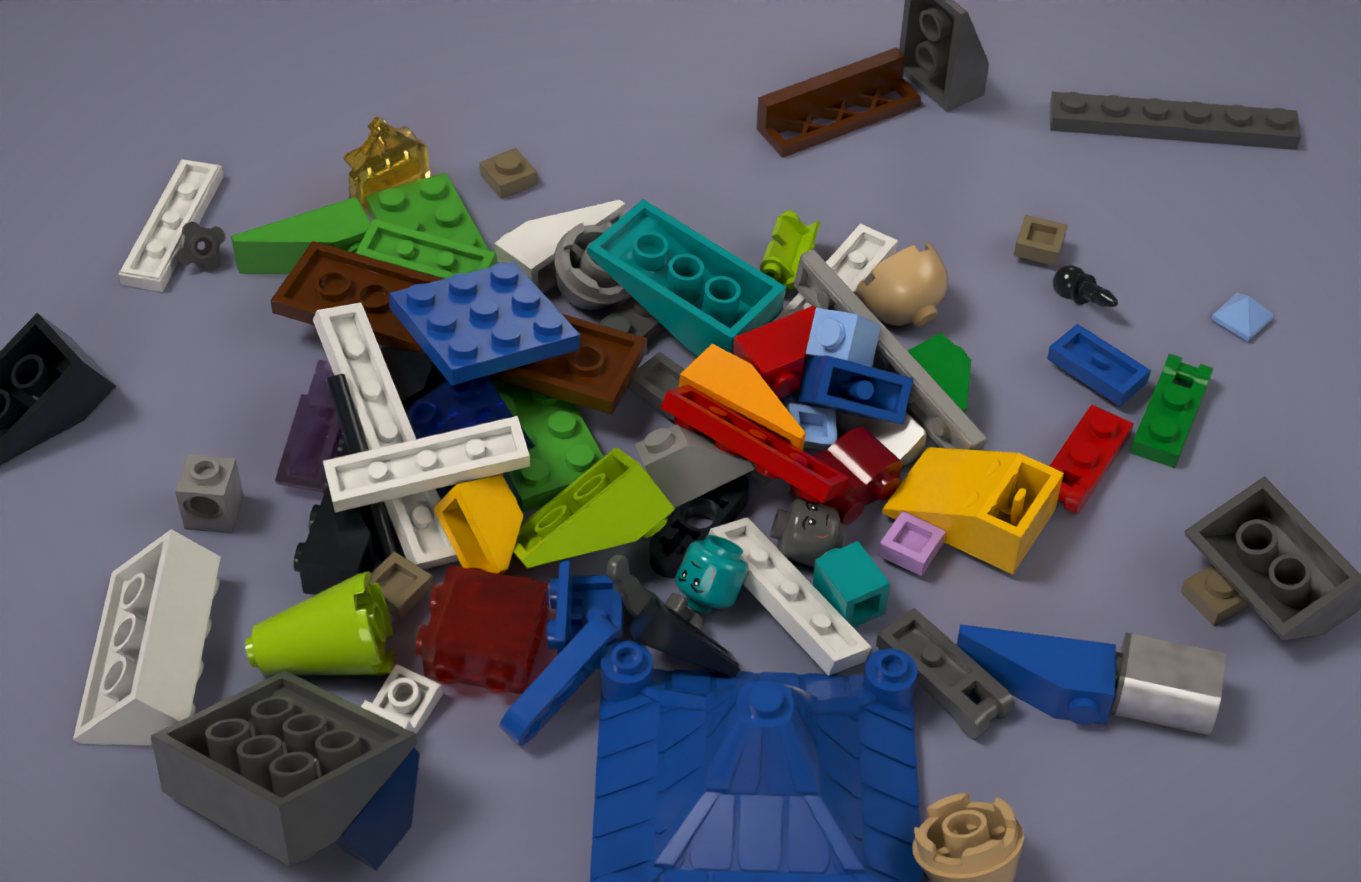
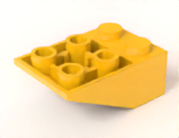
(982, 499)

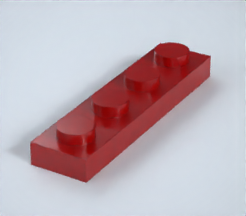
(741, 436)

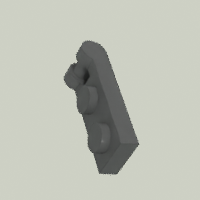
(948, 673)

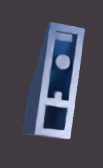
(1048, 672)

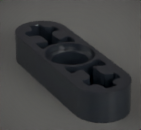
(668, 538)

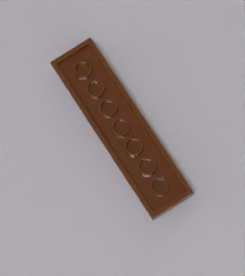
(335, 277)

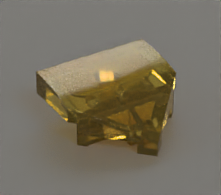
(386, 160)

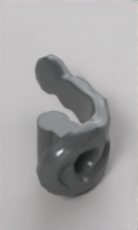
(636, 596)

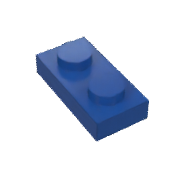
(1098, 364)

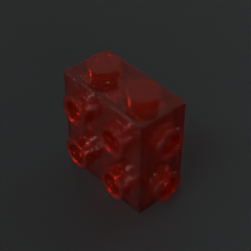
(484, 629)

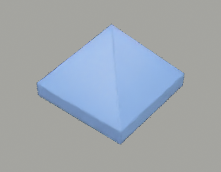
(1242, 316)

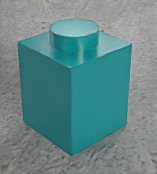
(852, 583)

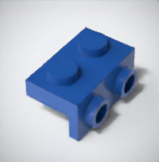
(579, 601)

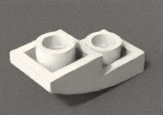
(406, 699)

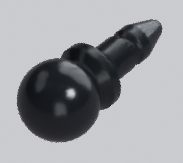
(1081, 287)

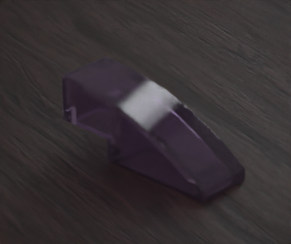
(312, 436)

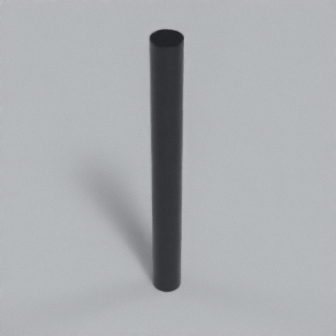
(356, 443)

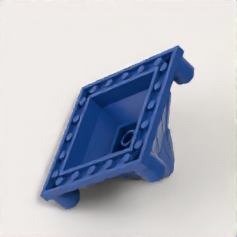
(755, 774)

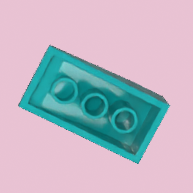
(686, 279)

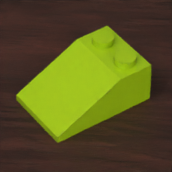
(599, 510)

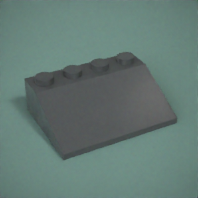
(280, 764)

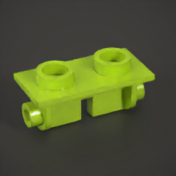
(790, 241)

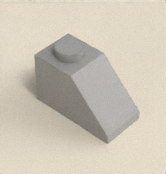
(688, 463)

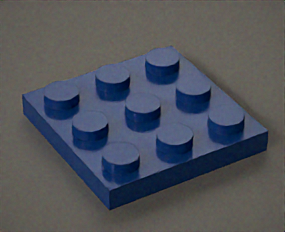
(483, 322)

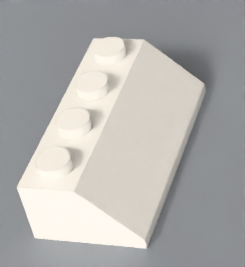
(149, 643)

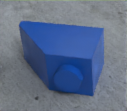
(854, 389)

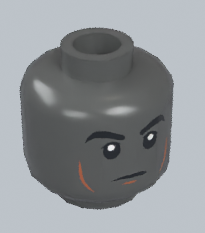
(807, 531)

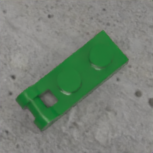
(1171, 412)

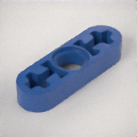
(559, 680)

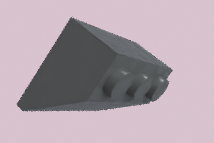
(1278, 562)

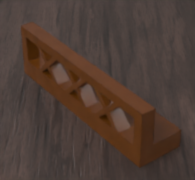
(830, 96)

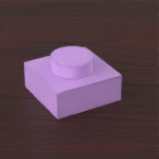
(911, 543)

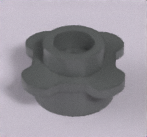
(192, 236)

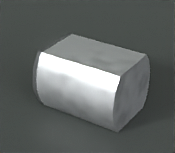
(1168, 683)

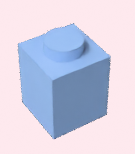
(843, 336)

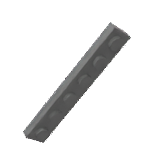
(1174, 120)

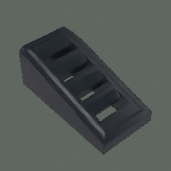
(671, 633)

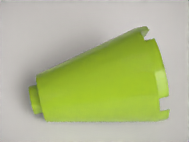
(327, 634)

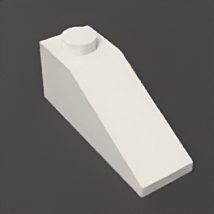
(535, 241)

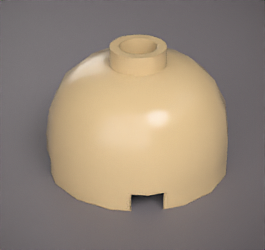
(906, 287)

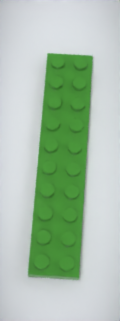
(556, 428)

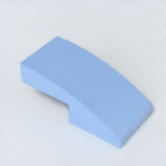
(815, 421)

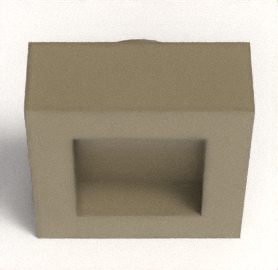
(508, 173)
(1040, 240)
(401, 583)
(1213, 595)

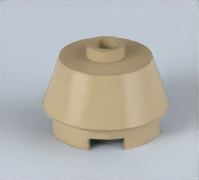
(969, 841)

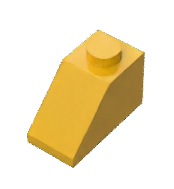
(481, 522)

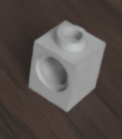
(209, 493)

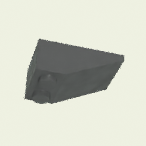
(943, 52)

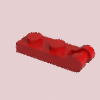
(1089, 455)

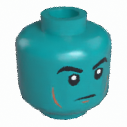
(711, 574)

